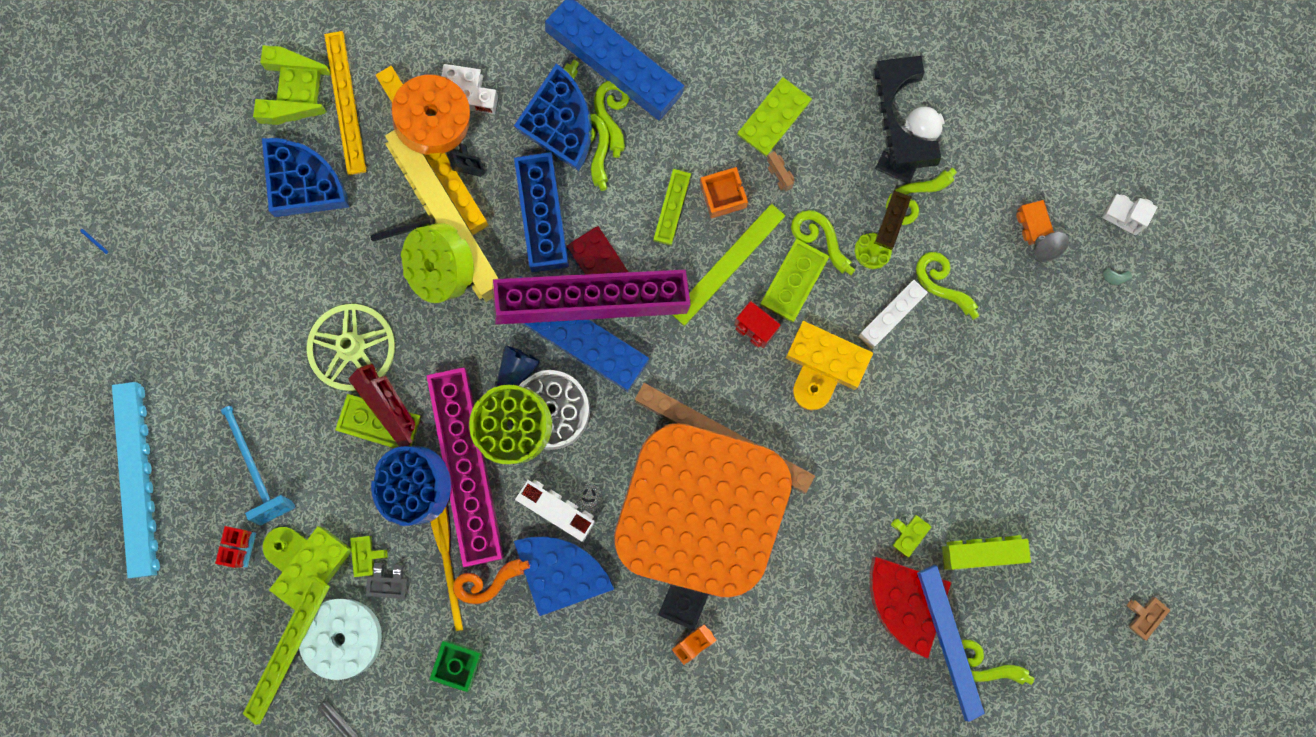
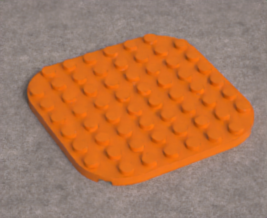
(702, 510)

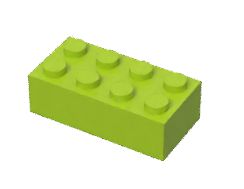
(989, 553)

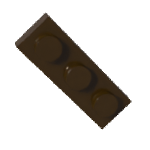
(892, 220)

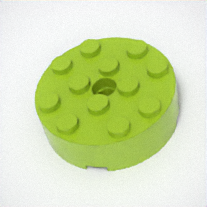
(437, 262)
(530, 420)

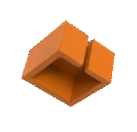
(722, 192)

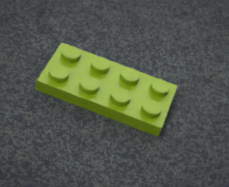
(774, 116)
(794, 280)
(360, 421)

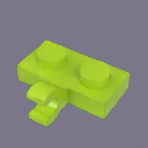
(910, 535)
(364, 556)

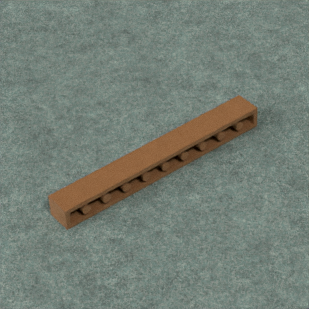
(680, 413)

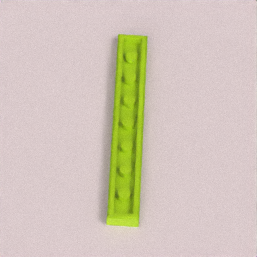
(731, 261)
(286, 650)

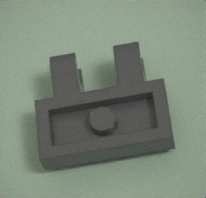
(387, 586)

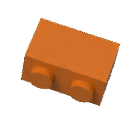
(1034, 221)

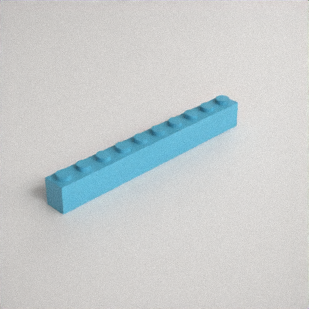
(134, 480)

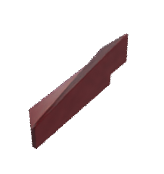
(384, 403)

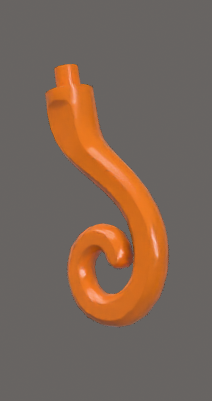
(509, 570)

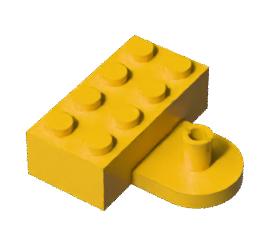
(824, 363)

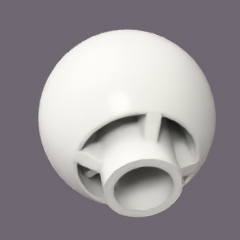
(924, 123)

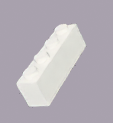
(892, 314)

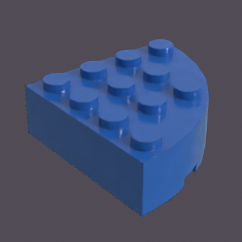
(558, 119)
(299, 180)
(560, 573)

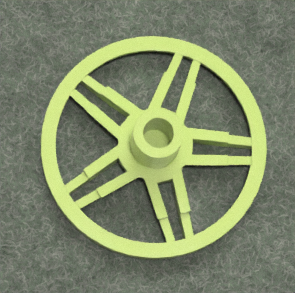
(349, 345)

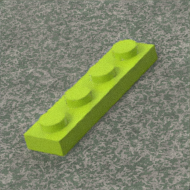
(672, 207)

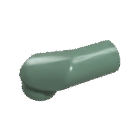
(1115, 278)

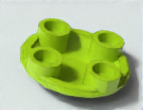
(871, 254)

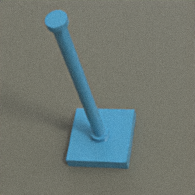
(270, 508)

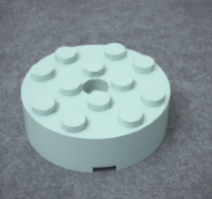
(361, 645)

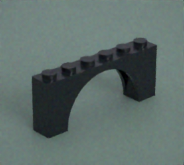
(905, 150)

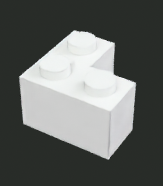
(1129, 215)

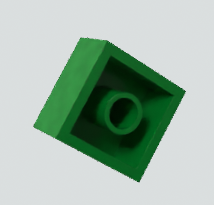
(456, 665)

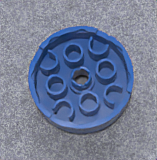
(411, 485)

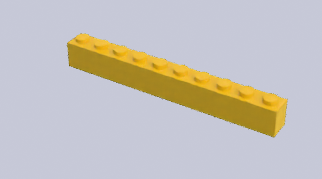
(441, 166)

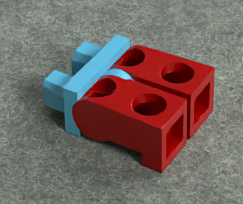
(240, 547)

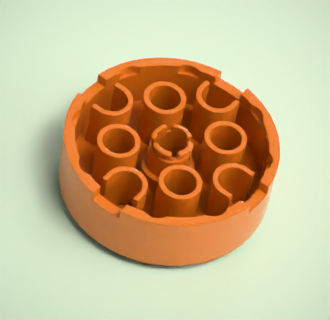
(432, 96)

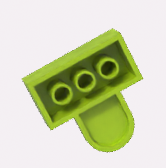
(301, 559)

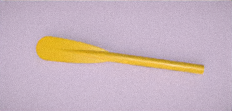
(442, 536)

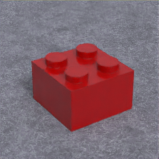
(756, 325)

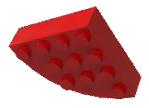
(902, 605)

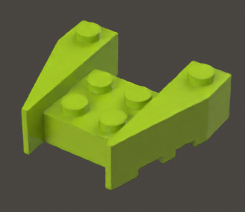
(296, 88)

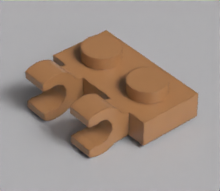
(777, 166)

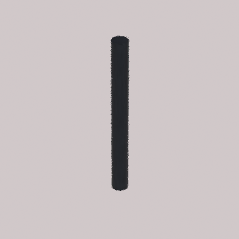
(401, 230)

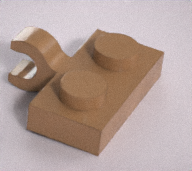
(1147, 617)

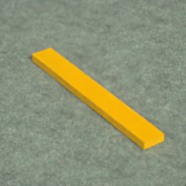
(345, 103)

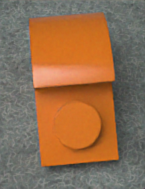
(694, 644)

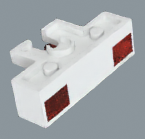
(470, 82)
(556, 511)

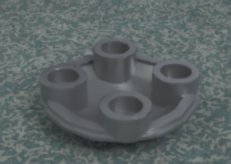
(1051, 246)

